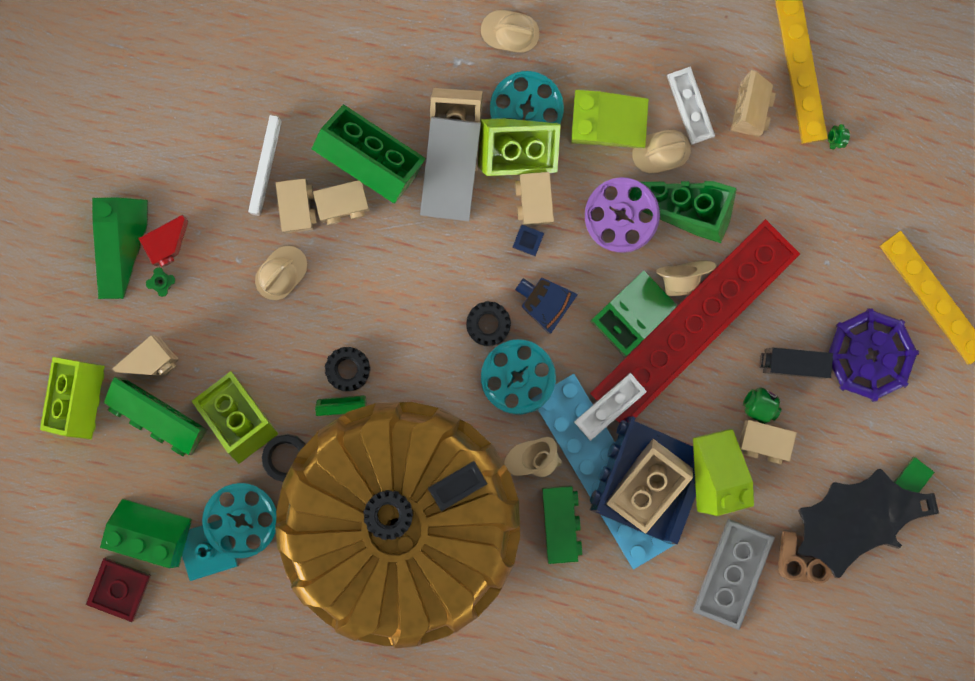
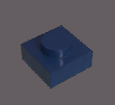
(528, 240)

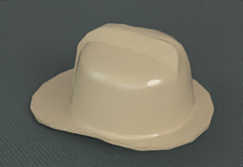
(510, 31)
(662, 152)
(281, 272)
(684, 278)
(533, 457)

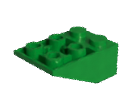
(633, 313)

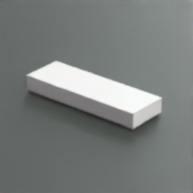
(690, 105)
(610, 406)

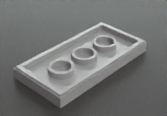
(450, 168)
(733, 574)

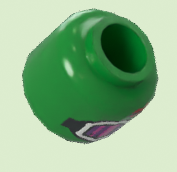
(762, 405)

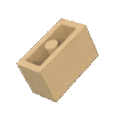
(535, 199)
(341, 201)
(295, 205)
(767, 440)

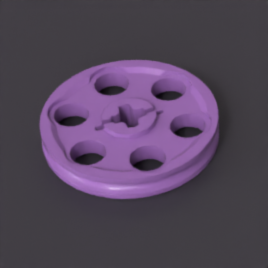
(633, 211)

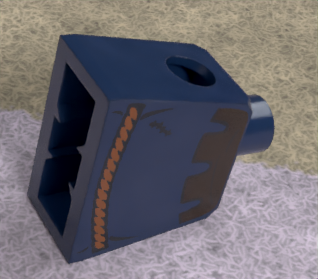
(545, 302)

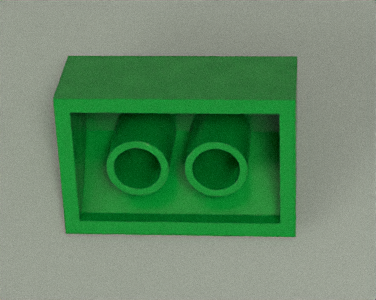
(146, 534)

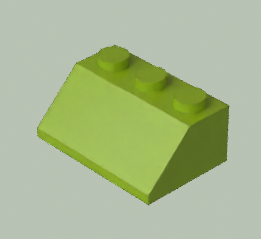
(72, 398)

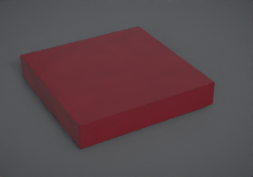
(118, 589)

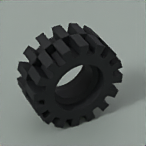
(494, 309)
(336, 358)
(388, 531)

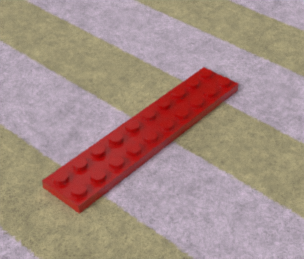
(702, 315)

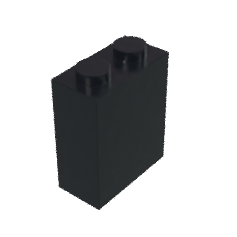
(796, 363)

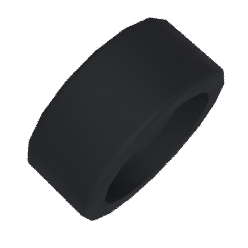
(268, 450)

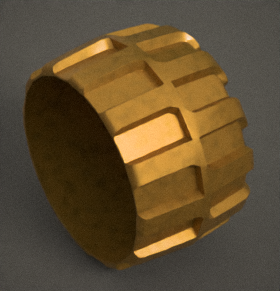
(434, 573)

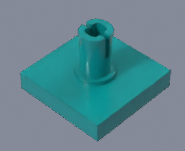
(202, 558)

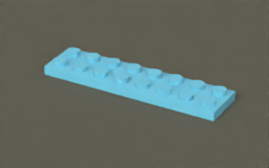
(589, 458)

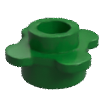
(838, 137)
(159, 274)

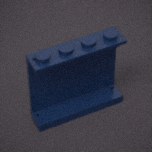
(630, 443)

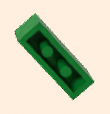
(561, 524)

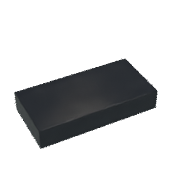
(457, 485)

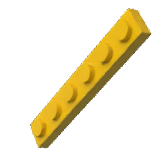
(801, 70)
(931, 294)

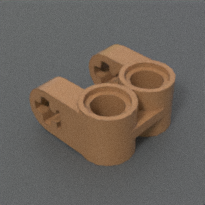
(804, 573)

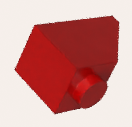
(165, 241)

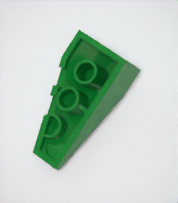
(693, 207)
(116, 242)

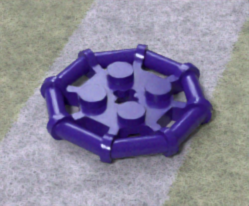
(886, 357)

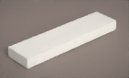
(265, 165)

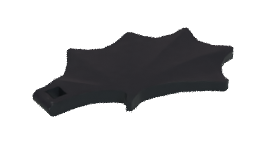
(859, 519)

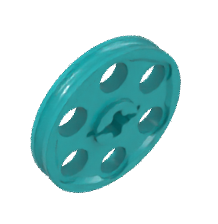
(519, 98)
(515, 364)
(228, 526)

